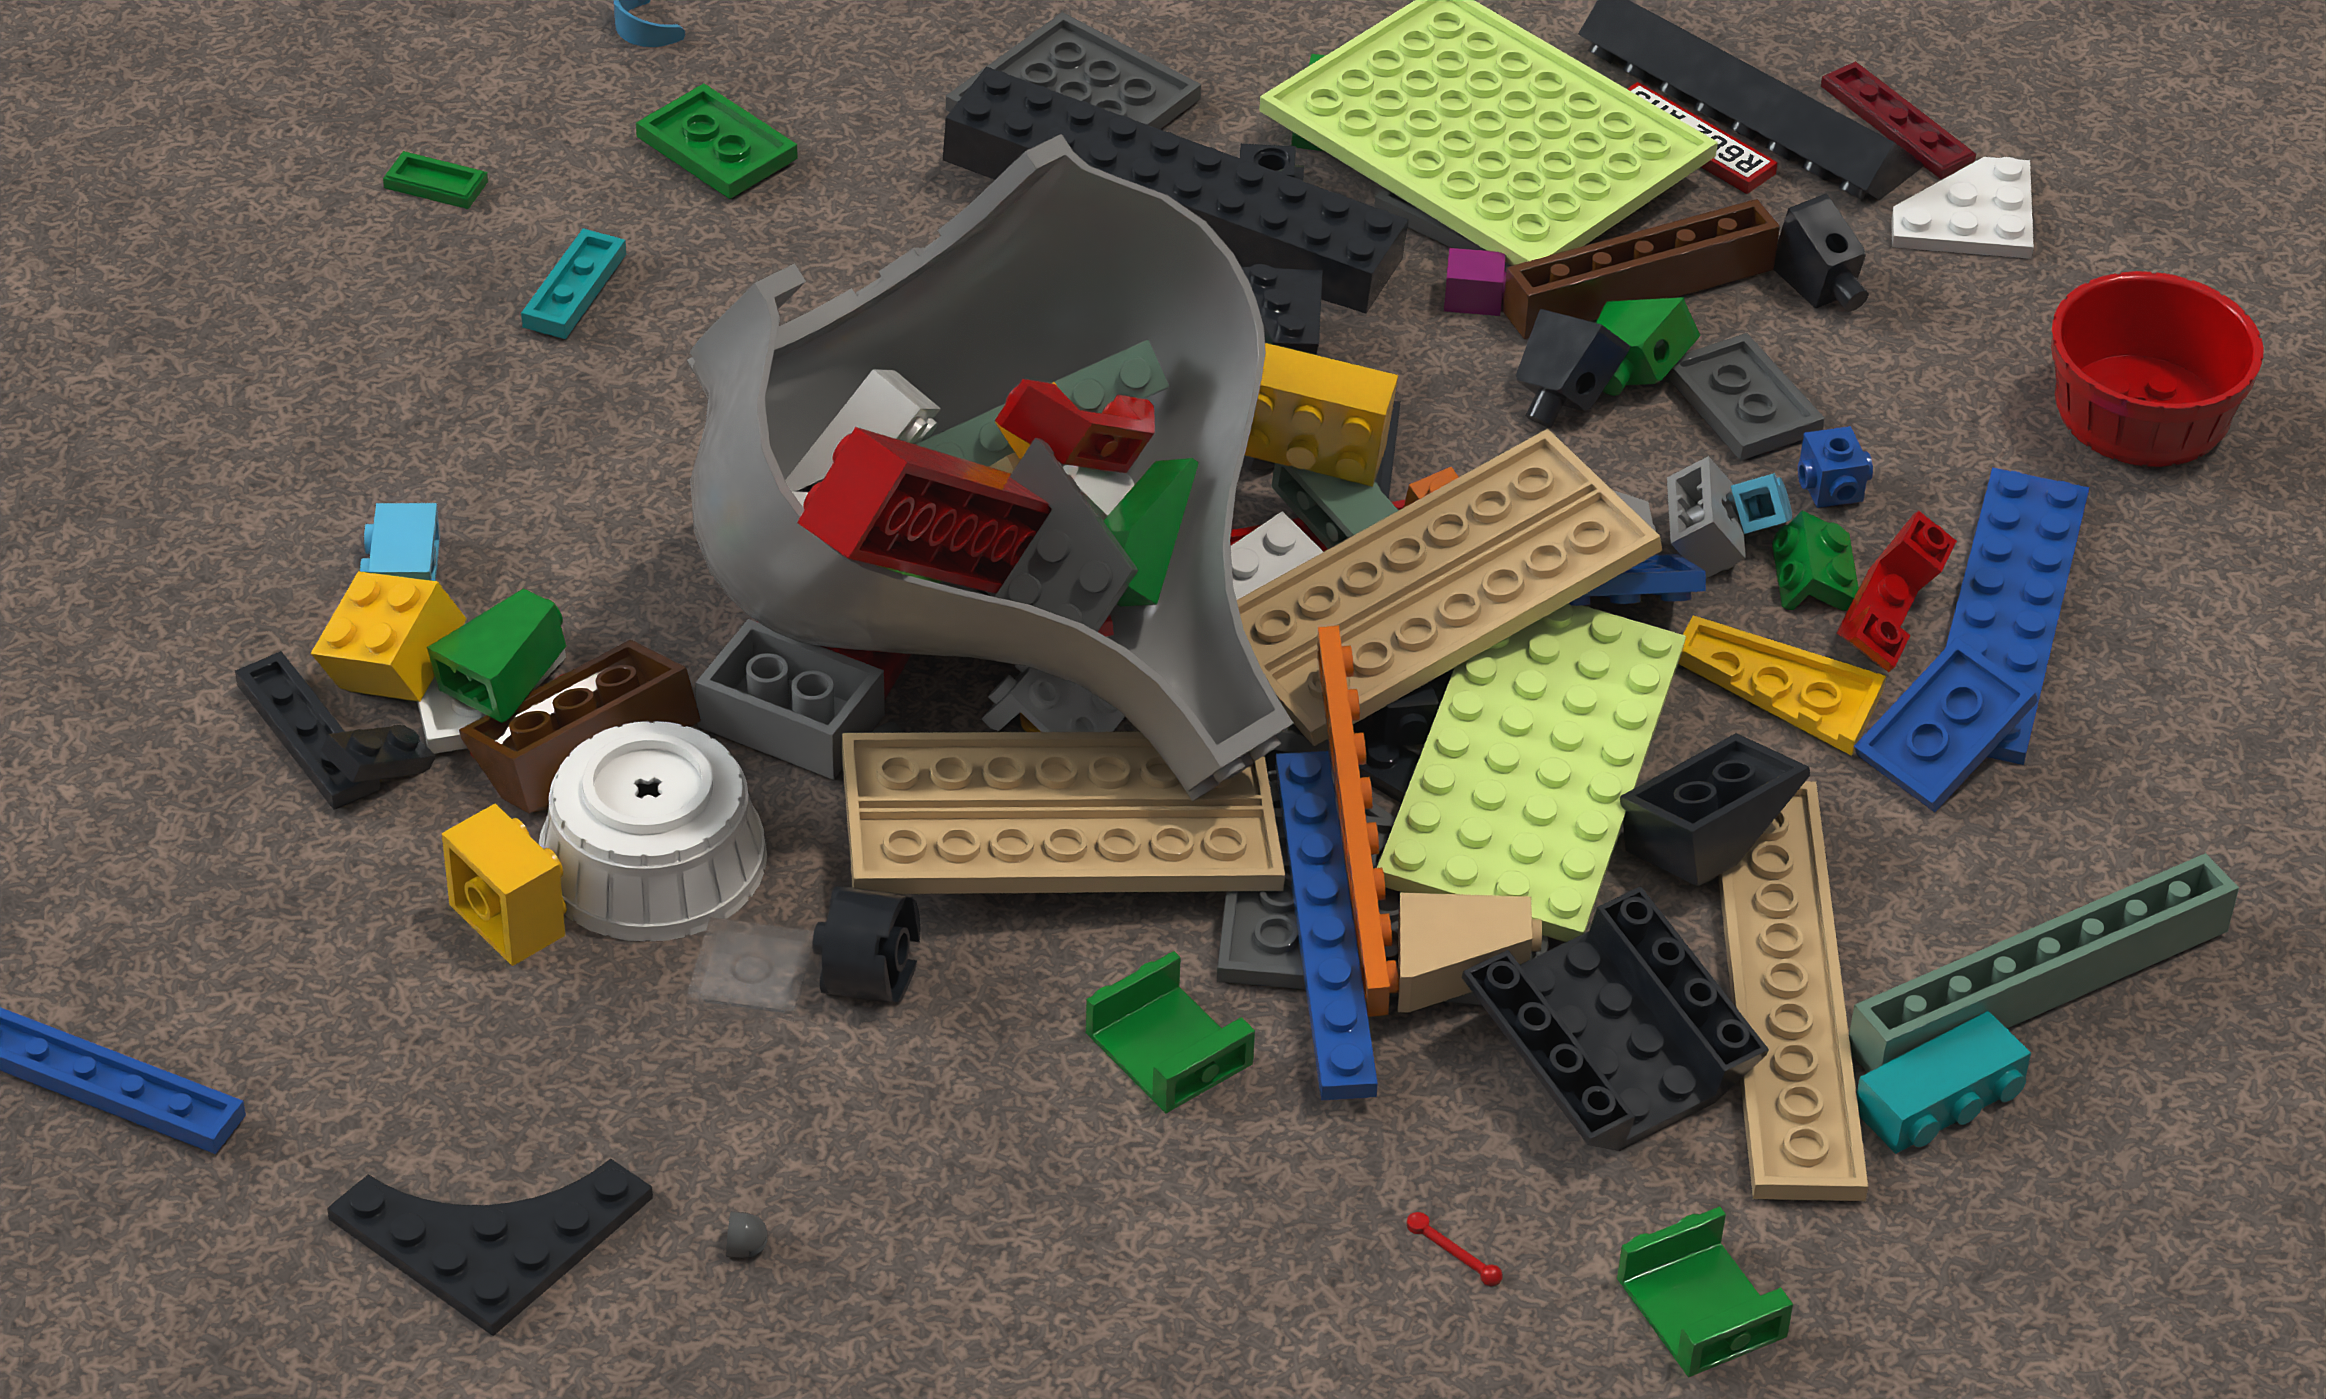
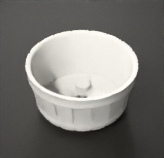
(651, 861)

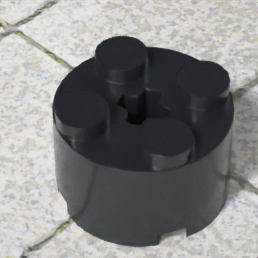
(867, 944)

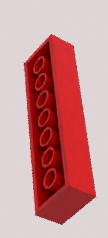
(922, 512)

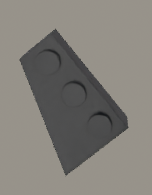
(1288, 305)

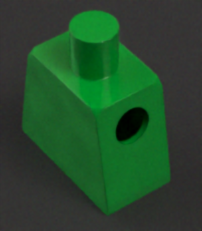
(1658, 337)

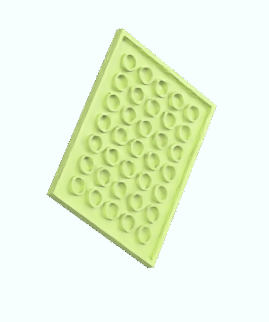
(1488, 128)

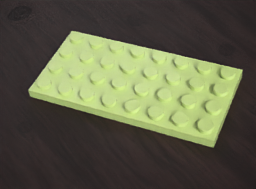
(1533, 765)

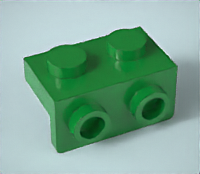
(1814, 561)

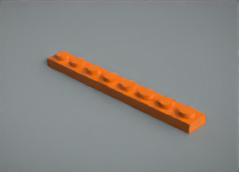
(1358, 836)

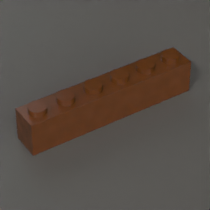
(1644, 265)

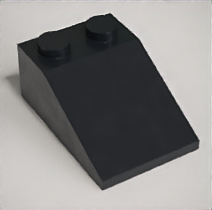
(1710, 808)

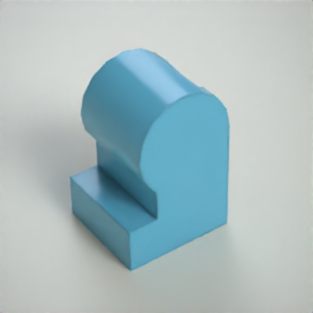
(1761, 502)

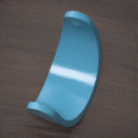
(643, 32)

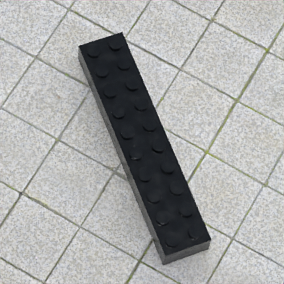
(1250, 207)

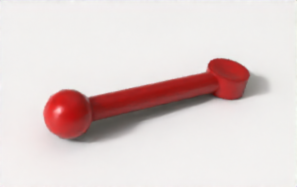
(1419, 1224)

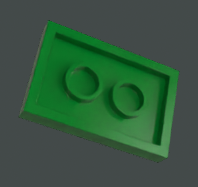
(716, 140)

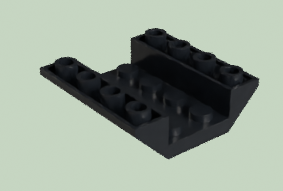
(1620, 1024)

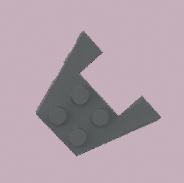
(1074, 558)

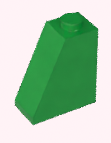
(499, 654)

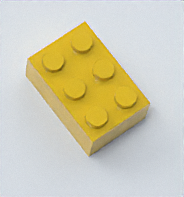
(1322, 415)

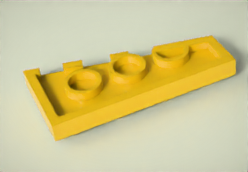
(1791, 683)

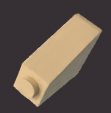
(1453, 933)

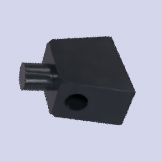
(1821, 255)
(1567, 364)

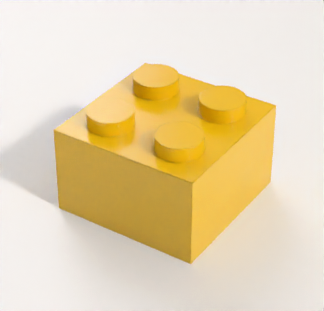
(383, 634)
(504, 883)

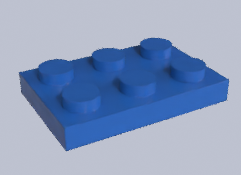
(1945, 724)

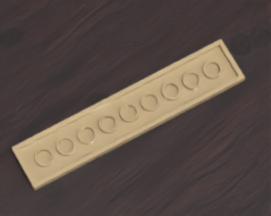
(1790, 991)

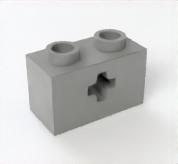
(1705, 517)

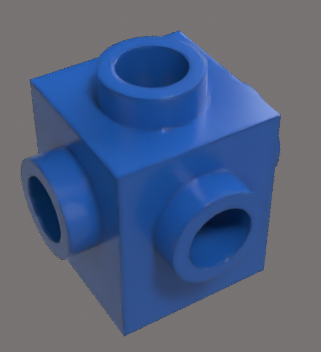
(1834, 467)

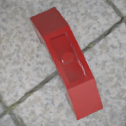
(1076, 436)
(1890, 588)

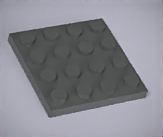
(1096, 70)

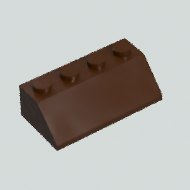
(603, 693)

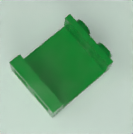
(1165, 1036)
(1699, 1294)

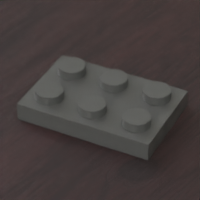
(1744, 396)

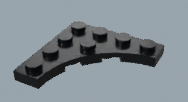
(492, 1256)

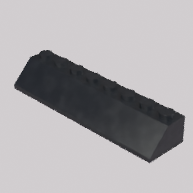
(1749, 98)

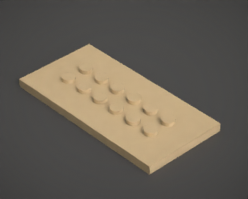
(1445, 578)
(1048, 817)

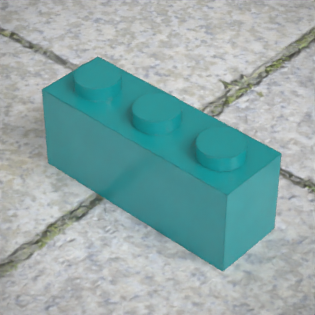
(1943, 1082)

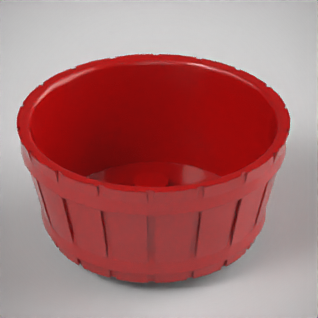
(2152, 366)

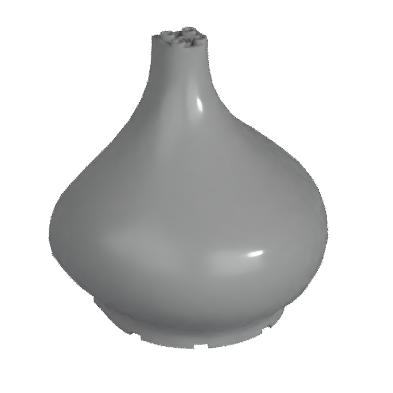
(1019, 286)

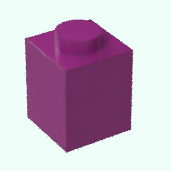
(1475, 282)

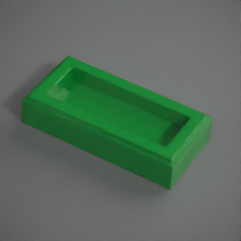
(435, 180)

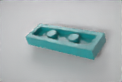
(573, 283)

